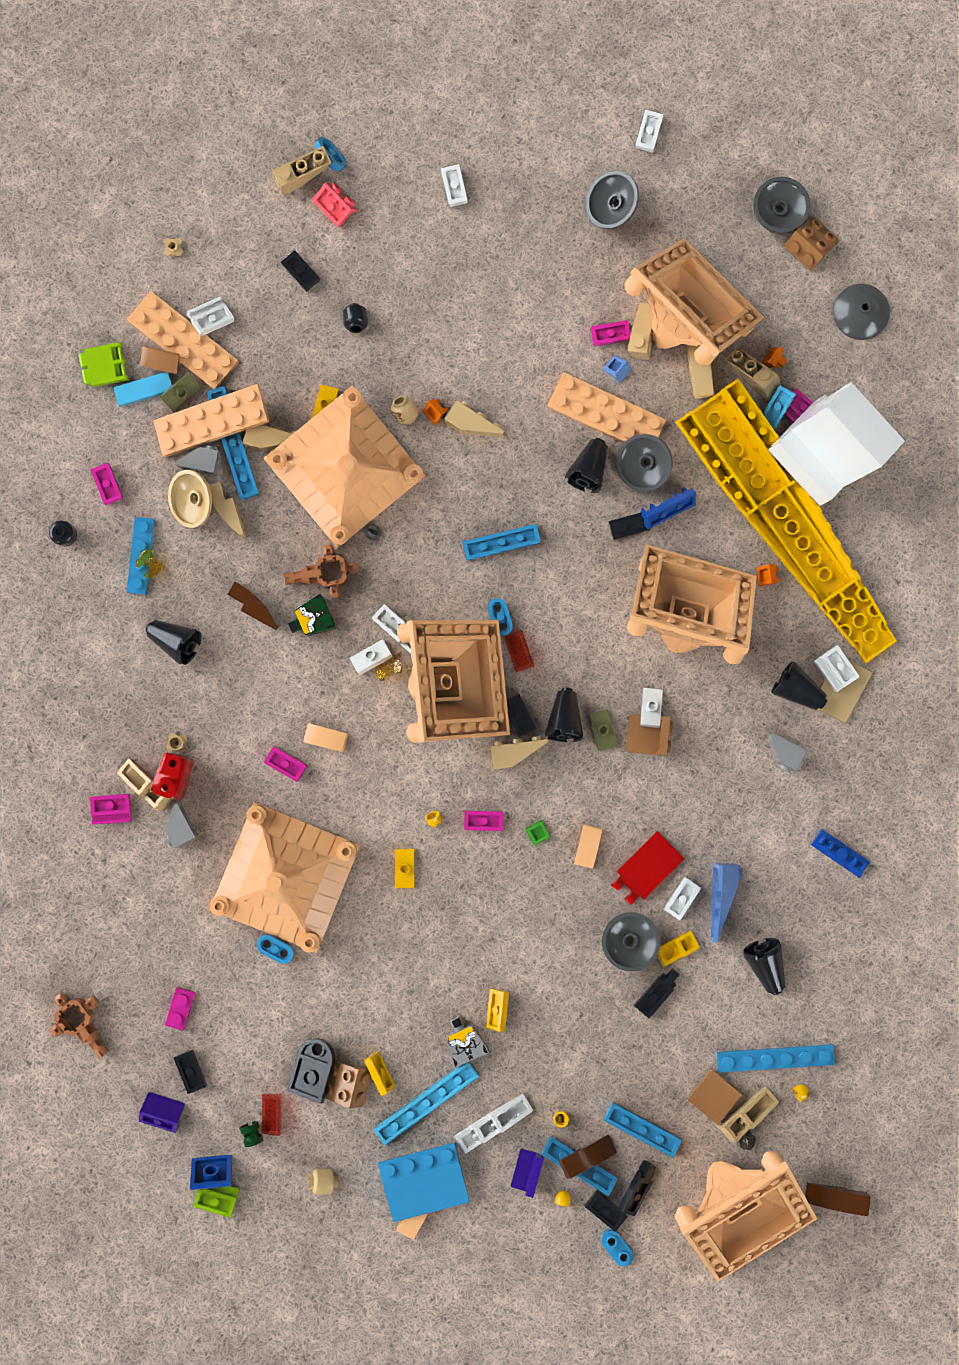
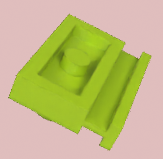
(217, 1200)

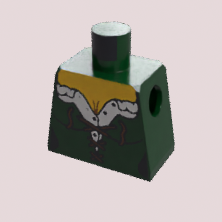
(313, 617)

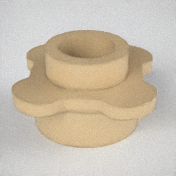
(177, 251)
(171, 743)

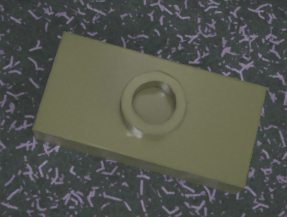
(180, 391)
(603, 730)

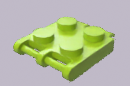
(103, 365)

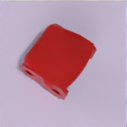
(173, 774)

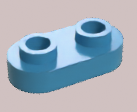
(337, 159)
(503, 615)
(275, 949)
(617, 1248)

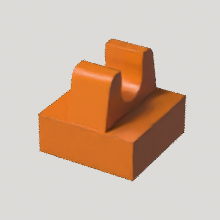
(774, 358)
(434, 411)
(767, 575)

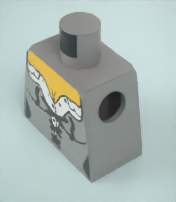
(465, 1042)

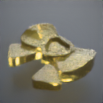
(148, 558)
(383, 671)

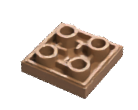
(714, 1096)

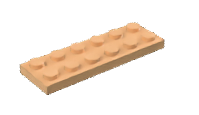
(179, 336)
(602, 410)
(211, 420)

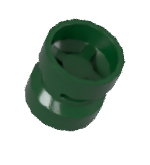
(251, 1134)

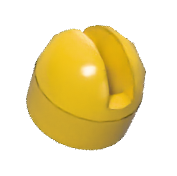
(437, 819)
(803, 1092)
(557, 1119)
(563, 1198)

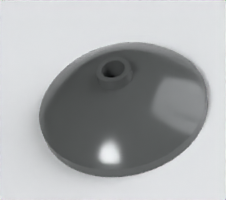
(605, 193)
(788, 196)
(854, 320)
(633, 465)
(642, 949)

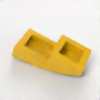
(677, 948)

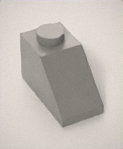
(201, 460)
(786, 753)
(179, 827)

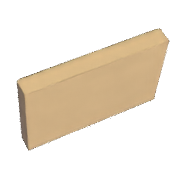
(842, 703)

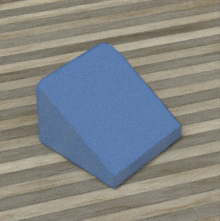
(617, 368)

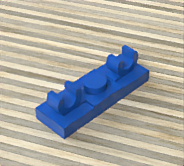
(669, 508)
(840, 853)

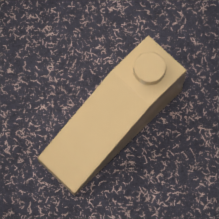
(641, 334)

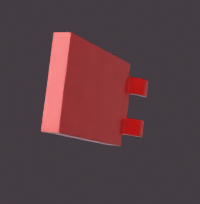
(647, 867)

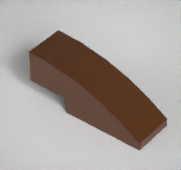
(252, 605)
(587, 1156)
(838, 1199)

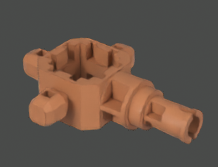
(314, 573)
(85, 1031)

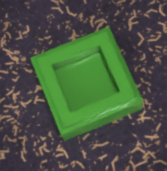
(537, 832)

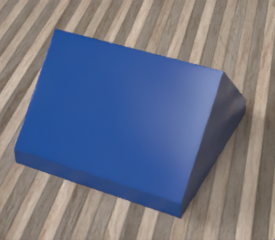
(211, 1172)

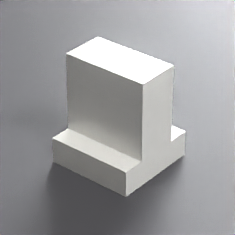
(836, 443)

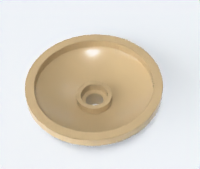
(190, 498)

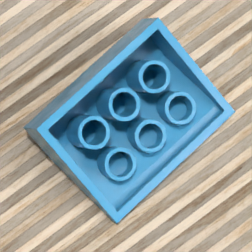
(424, 1182)

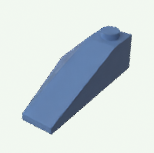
(724, 887)

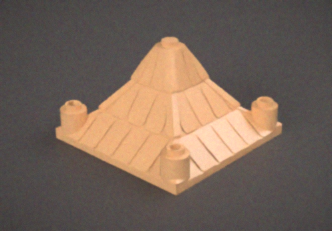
(691, 302)
(344, 466)
(693, 603)
(456, 679)
(285, 877)
(744, 1214)

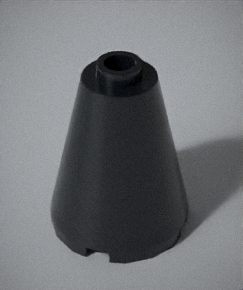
(589, 467)
(174, 640)
(799, 688)
(565, 718)
(767, 964)

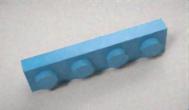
(141, 541)
(501, 542)
(642, 1129)
(595, 1176)

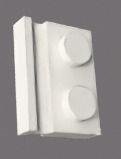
(210, 316)
(836, 668)

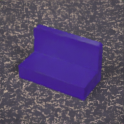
(161, 1112)
(527, 1171)

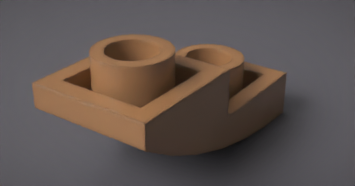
(159, 359)

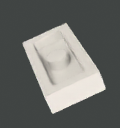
(649, 131)
(454, 185)
(371, 657)
(651, 708)
(682, 898)

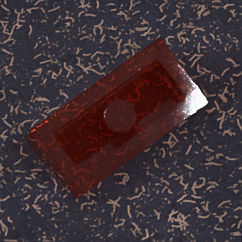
(519, 651)
(272, 1114)

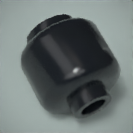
(355, 318)
(63, 533)

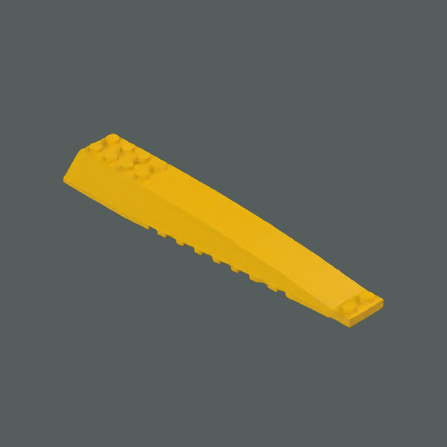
(734, 446)

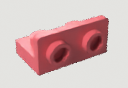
(334, 203)

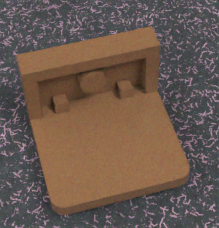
(811, 242)
(648, 739)
(348, 1085)

